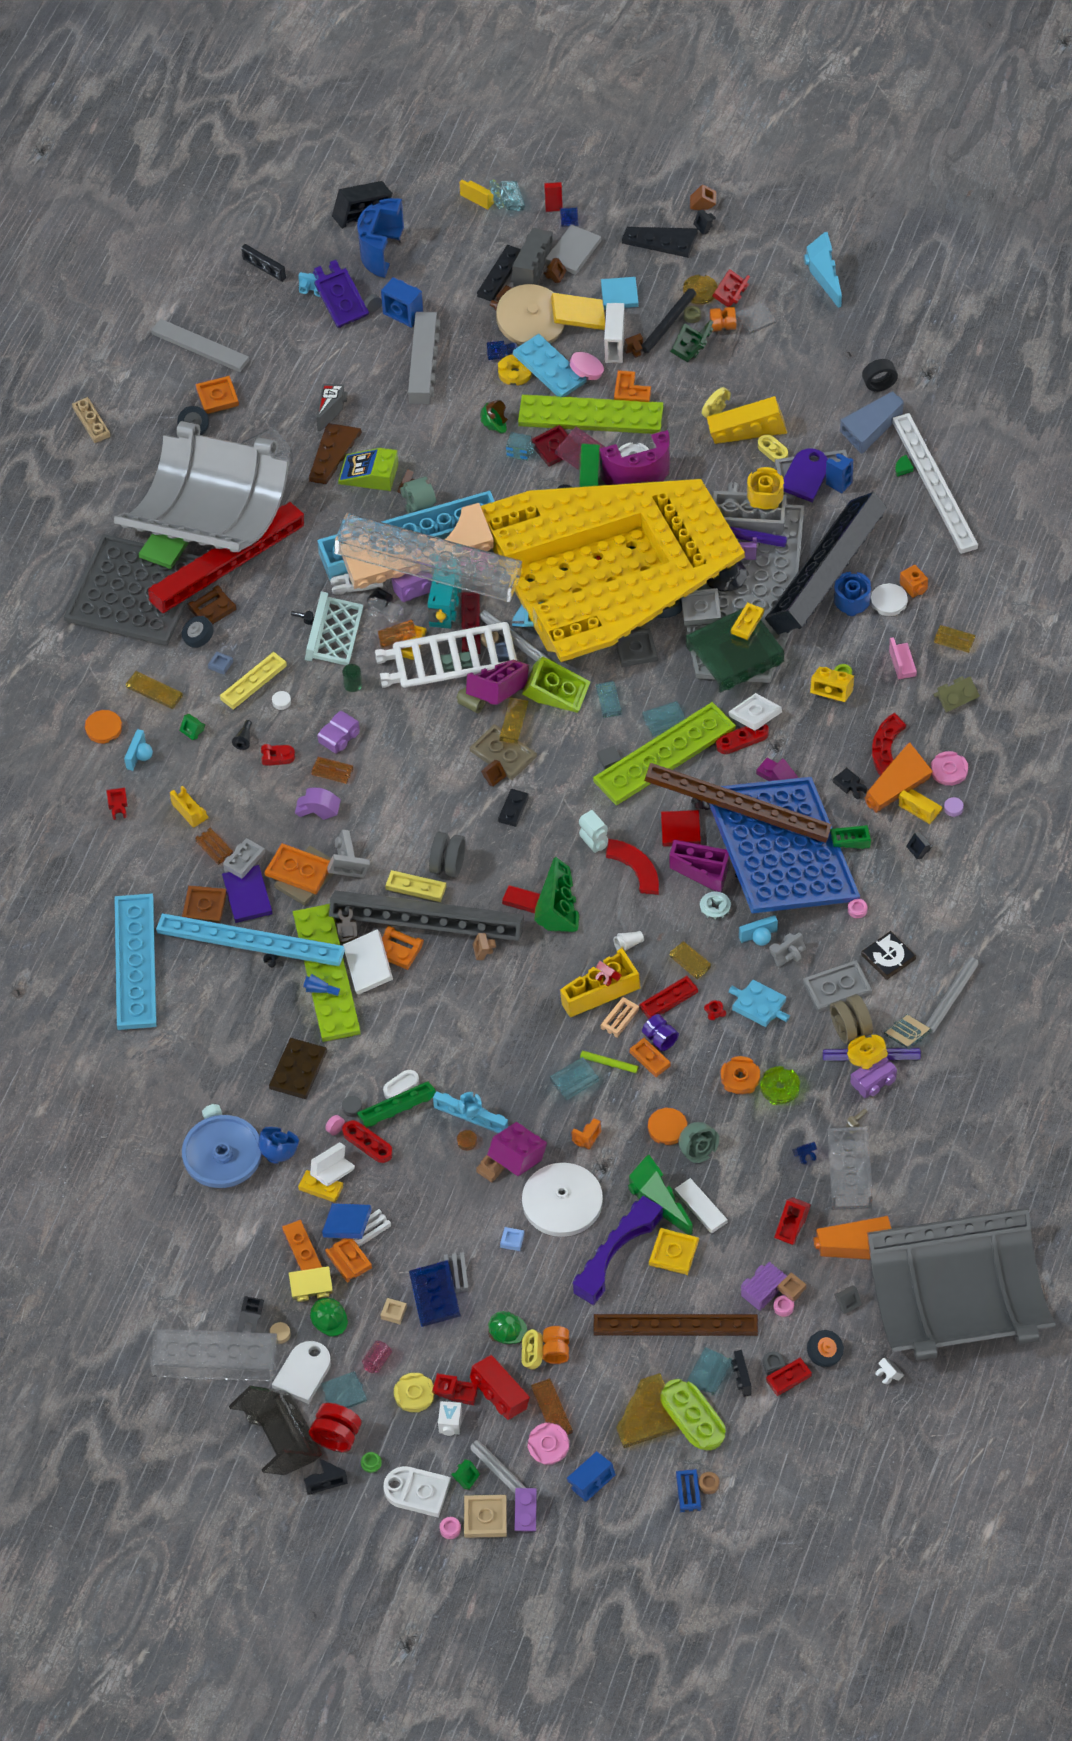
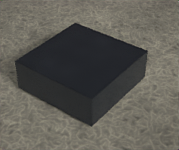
(381, 594)

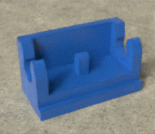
(839, 474)
(591, 1476)

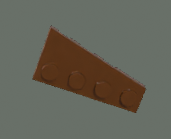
(332, 450)

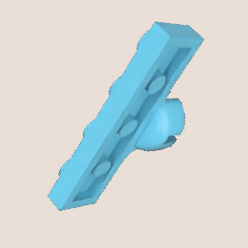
(471, 1110)

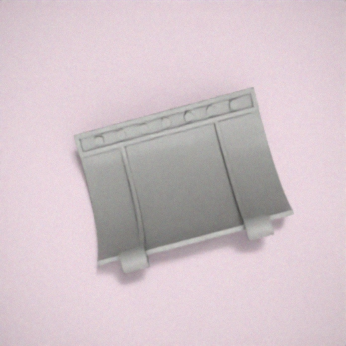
(211, 490)

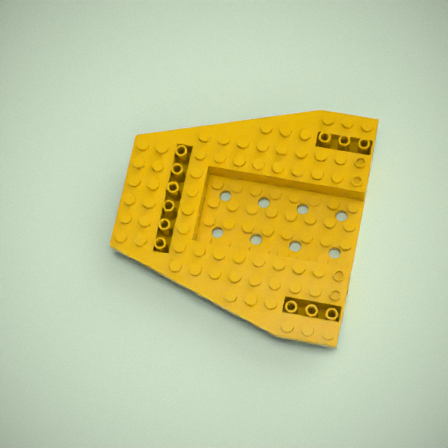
(595, 602)

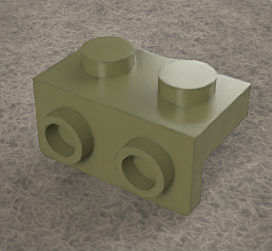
(957, 694)

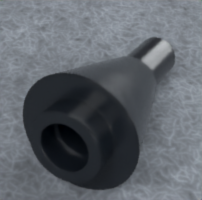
(242, 738)

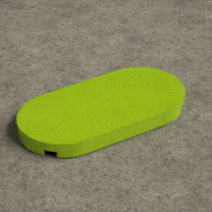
(693, 1414)

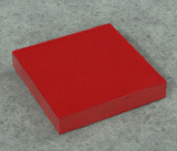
(680, 826)

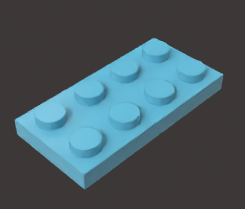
(548, 366)

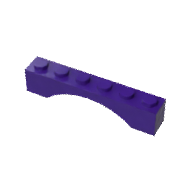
(640, 1220)

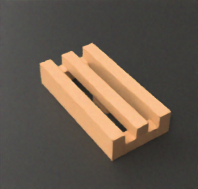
(611, 1029)

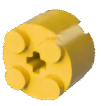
(765, 488)

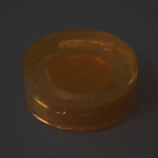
(466, 1140)

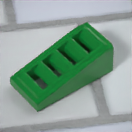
(857, 831)

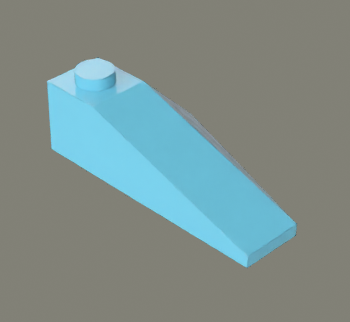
(822, 267)

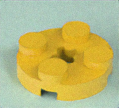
(508, 376)
(874, 1047)

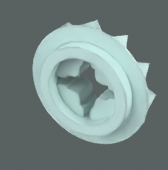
(717, 898)

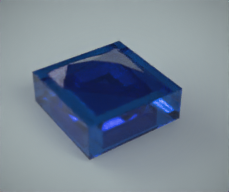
(569, 217)

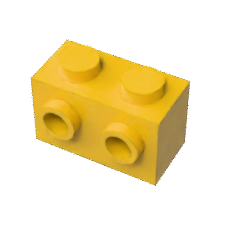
(832, 684)

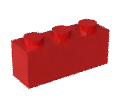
(499, 1387)

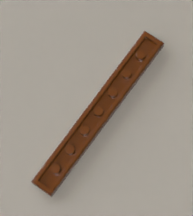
(675, 1325)

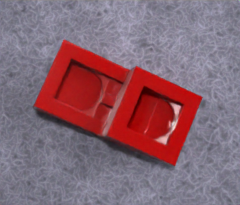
(452, 1389)

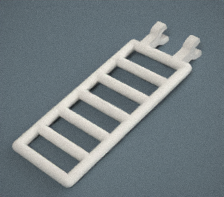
(395, 653)

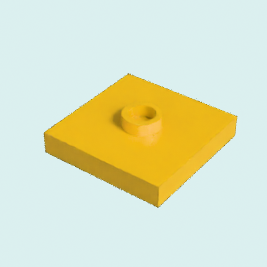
(673, 1251)

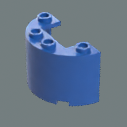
(374, 227)

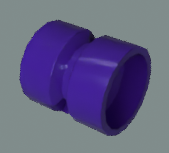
(660, 1032)

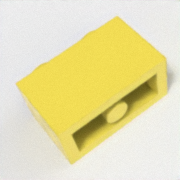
(310, 1283)

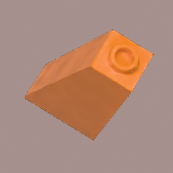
(904, 773)
(848, 1239)

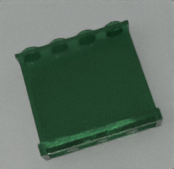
(732, 657)

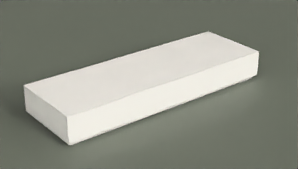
(700, 1205)

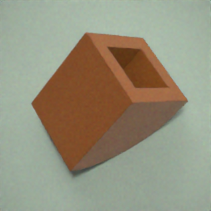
(703, 198)

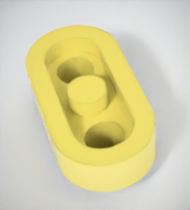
(774, 450)
(532, 1349)

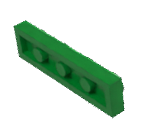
(396, 1104)

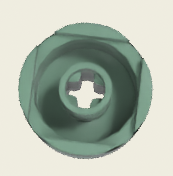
(418, 495)

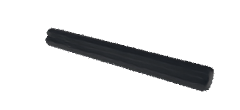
(669, 319)

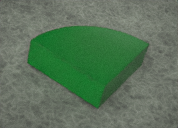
(903, 466)

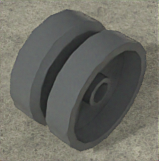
(447, 854)

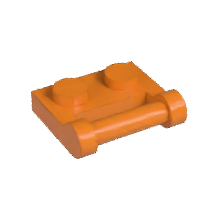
(397, 953)

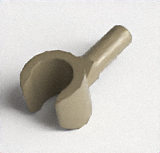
(852, 1121)

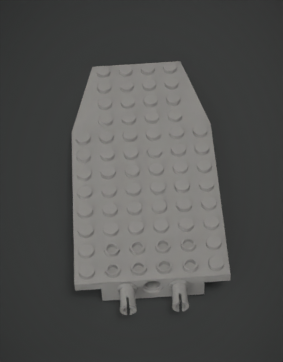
(766, 575)

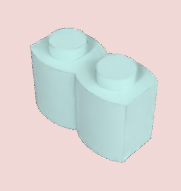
(593, 831)

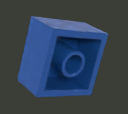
(401, 301)

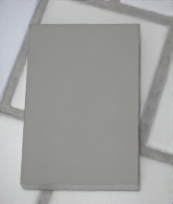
(574, 248)
(836, 985)

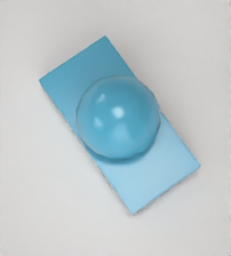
(137, 750)
(759, 930)

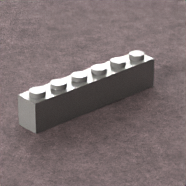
(422, 358)

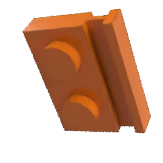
(348, 1259)

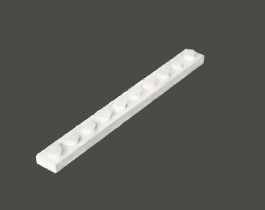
(935, 483)

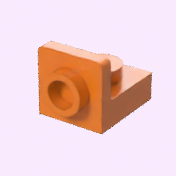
(589, 1134)

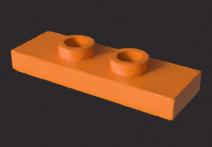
(301, 1246)

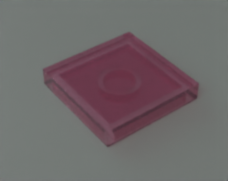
(570, 447)

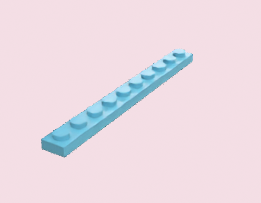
(250, 939)

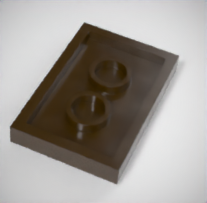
(298, 1068)

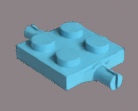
(759, 1003)

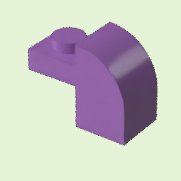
(320, 802)

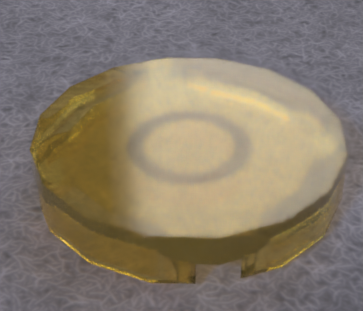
(703, 287)

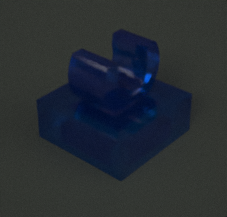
(804, 1150)

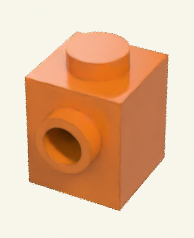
(914, 581)

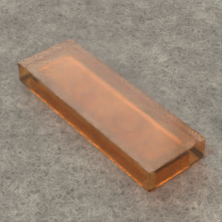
(551, 1405)

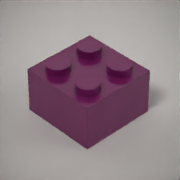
(517, 1148)

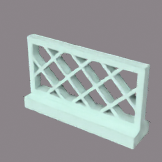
(318, 630)

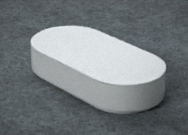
(401, 1083)

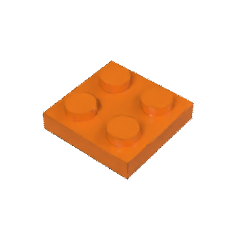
(217, 394)

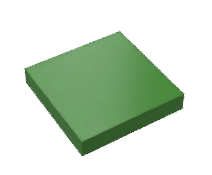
(163, 550)

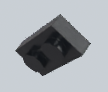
(513, 807)
(742, 1381)

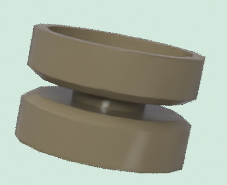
(851, 1018)

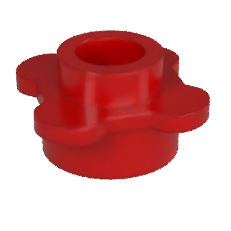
(715, 1005)

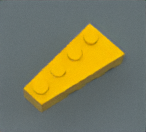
(747, 422)
(589, 993)

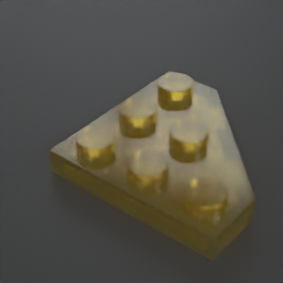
(645, 1414)

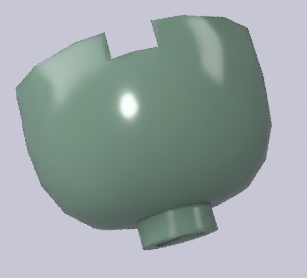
(698, 1141)

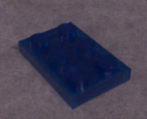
(434, 1293)

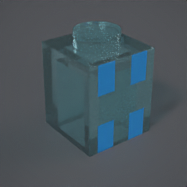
(519, 446)

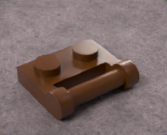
(217, 609)

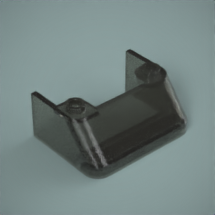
(283, 1426)

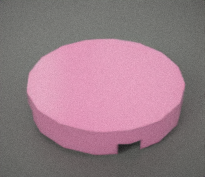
(586, 365)
(949, 768)
(548, 1443)

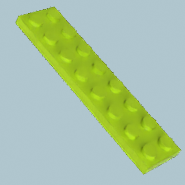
(590, 414)
(665, 750)
(334, 1013)

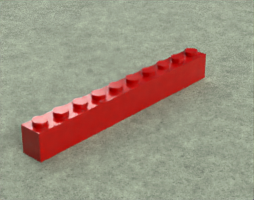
(220, 562)

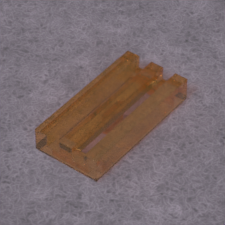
(397, 633)
(331, 771)
(206, 836)

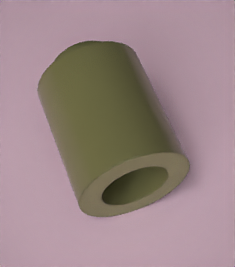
(470, 702)

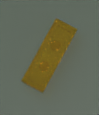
(154, 690)
(513, 720)

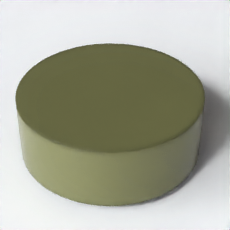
(692, 314)

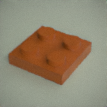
(204, 903)

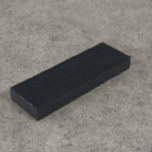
(263, 262)

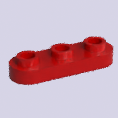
(736, 742)
(363, 1136)

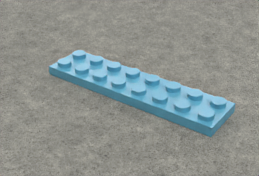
(135, 961)

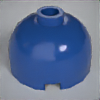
(277, 1145)

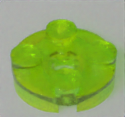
(780, 1095)

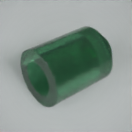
(352, 677)

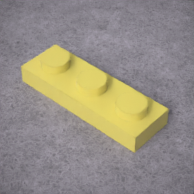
(415, 886)

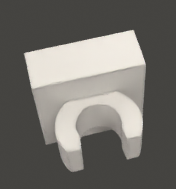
(890, 1369)

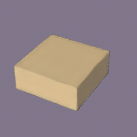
(393, 1311)

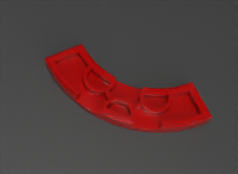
(883, 742)
(638, 862)

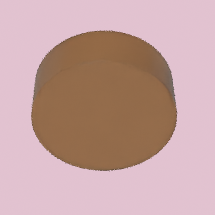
(709, 1483)

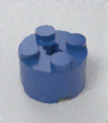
(852, 593)

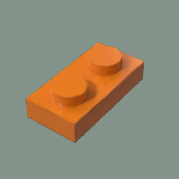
(650, 1057)

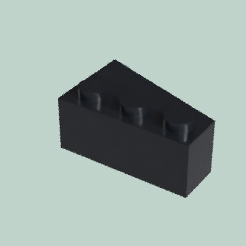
(355, 199)

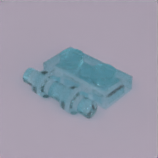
(510, 195)

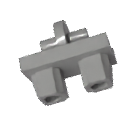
(790, 949)

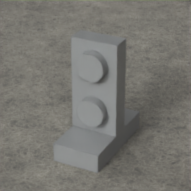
(345, 862)

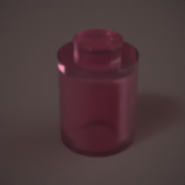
(376, 1357)

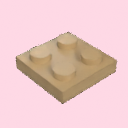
(485, 1516)

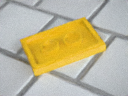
(578, 311)

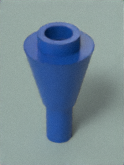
(316, 985)

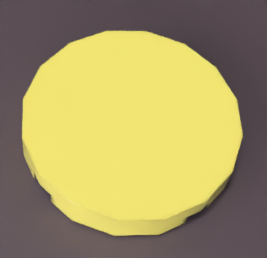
(716, 402)
(414, 1392)

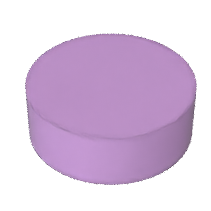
(953, 806)

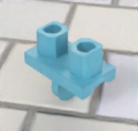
(306, 283)

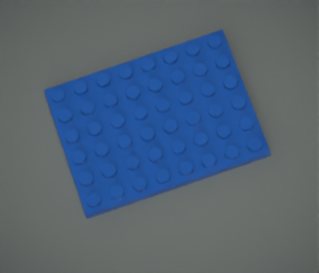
(778, 865)

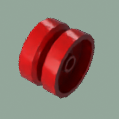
(335, 1427)

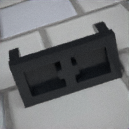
(250, 1312)

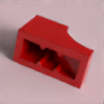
(792, 1220)

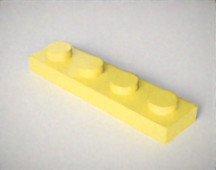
(253, 680)

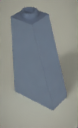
(871, 421)

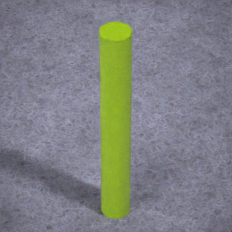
(609, 1062)

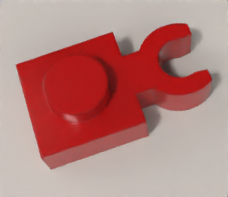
(117, 801)

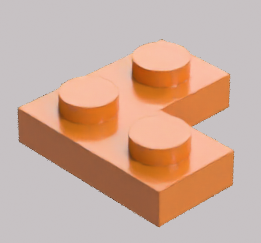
(628, 391)

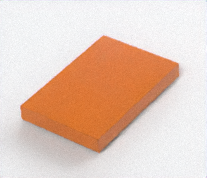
(298, 868)

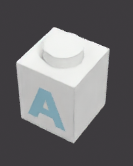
(450, 1418)

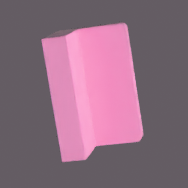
(902, 660)

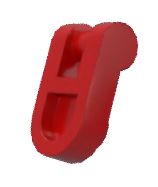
(284, 754)

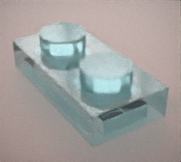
(608, 699)

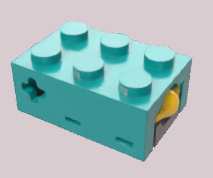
(442, 605)

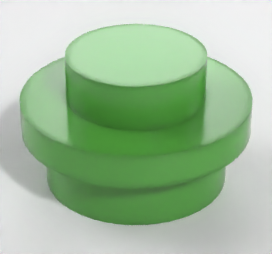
(371, 1462)

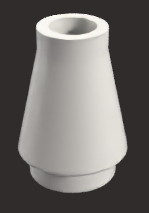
(628, 940)

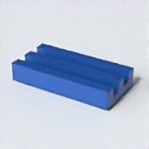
(689, 1506)

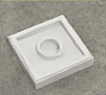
(755, 711)

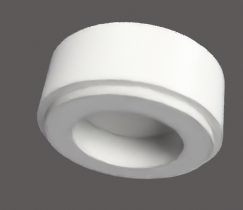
(281, 700)

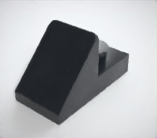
(330, 1478)

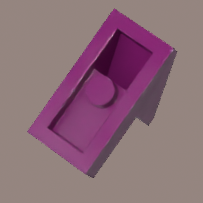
(775, 771)

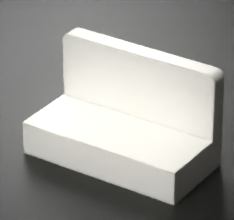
(331, 1165)

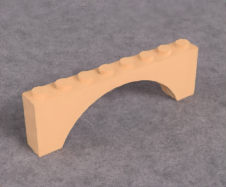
(470, 531)

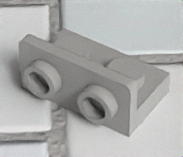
(243, 858)

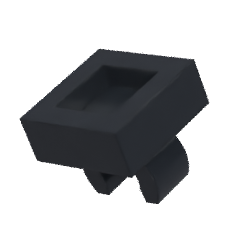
(704, 221)
(919, 845)

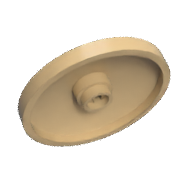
(527, 312)

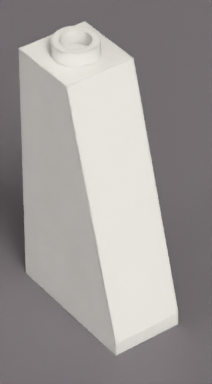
(614, 333)

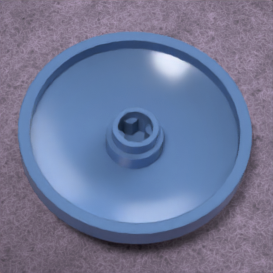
(221, 1151)

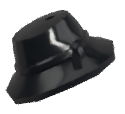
(729, 578)

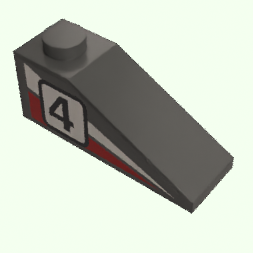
(330, 404)

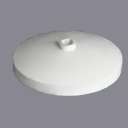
(562, 1199)

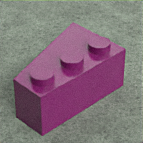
(498, 683)
(700, 863)

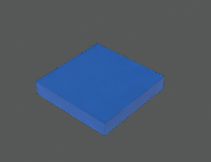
(346, 1221)

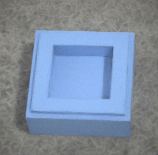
(512, 1239)

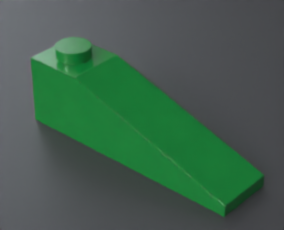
(556, 904)
(648, 1182)

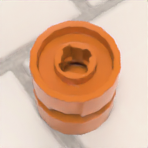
(723, 318)
(556, 1345)

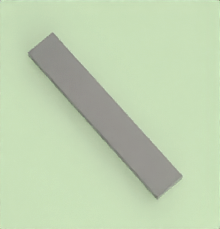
(200, 345)

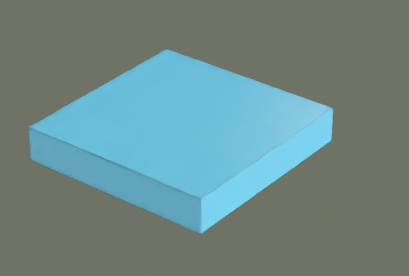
(620, 291)

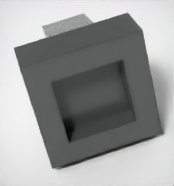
(848, 1299)

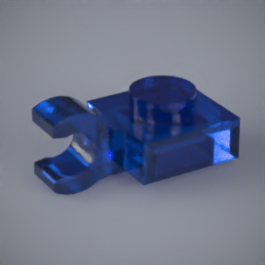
(499, 349)

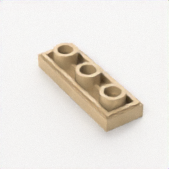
(91, 420)

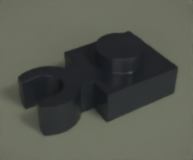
(848, 782)

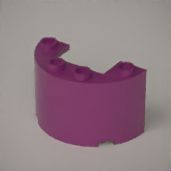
(639, 467)

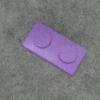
(525, 1509)

